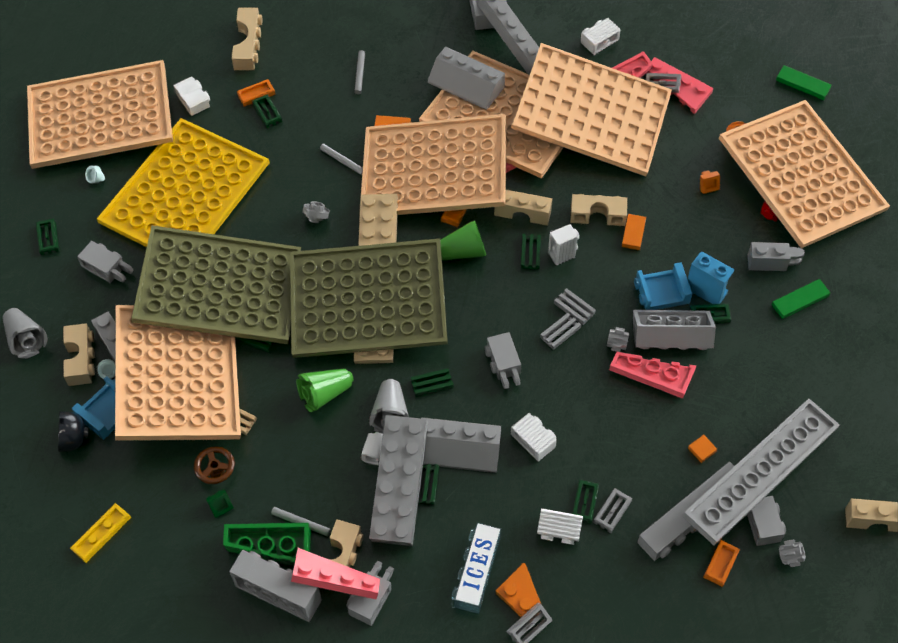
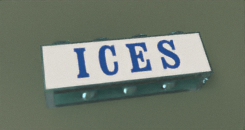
(477, 567)

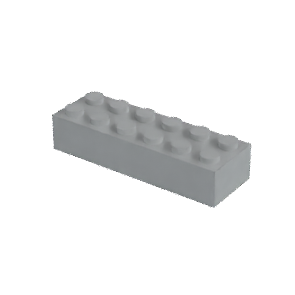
(398, 480)

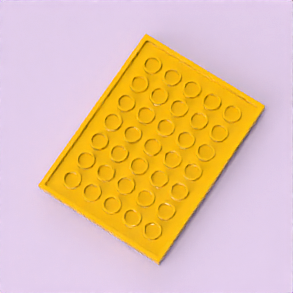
(184, 185)

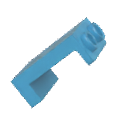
(709, 278)
(663, 288)
(99, 411)

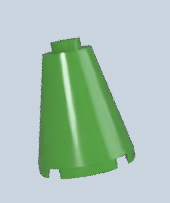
(463, 243)
(322, 386)

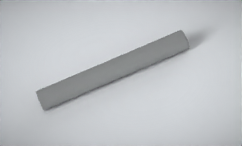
(359, 74)
(342, 159)
(296, 519)

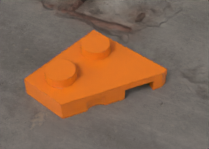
(519, 591)

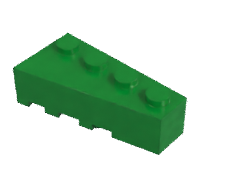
(269, 540)

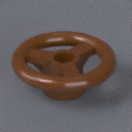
(218, 472)

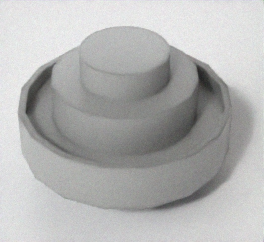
(315, 211)

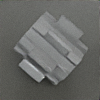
(617, 339)
(792, 553)

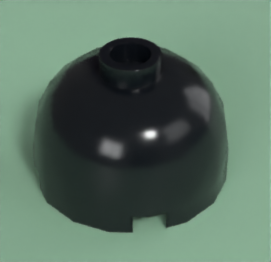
(71, 431)

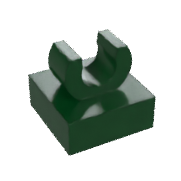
(219, 503)

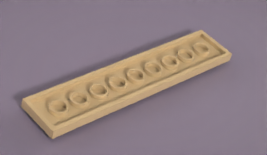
(377, 226)

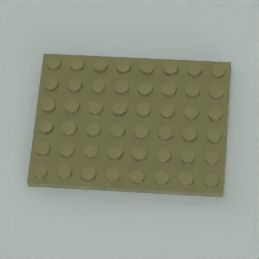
(215, 285)
(367, 298)

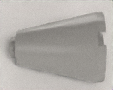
(23, 334)
(388, 402)

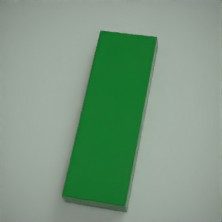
(803, 82)
(801, 298)

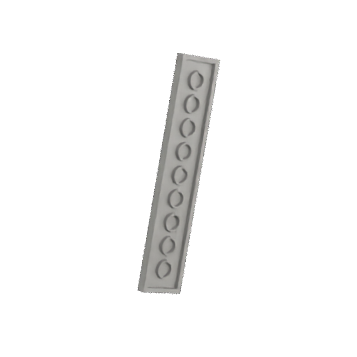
(760, 471)

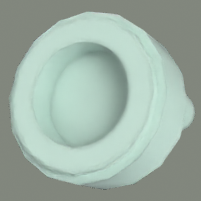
(94, 175)
(106, 368)

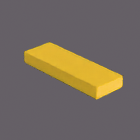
(100, 533)

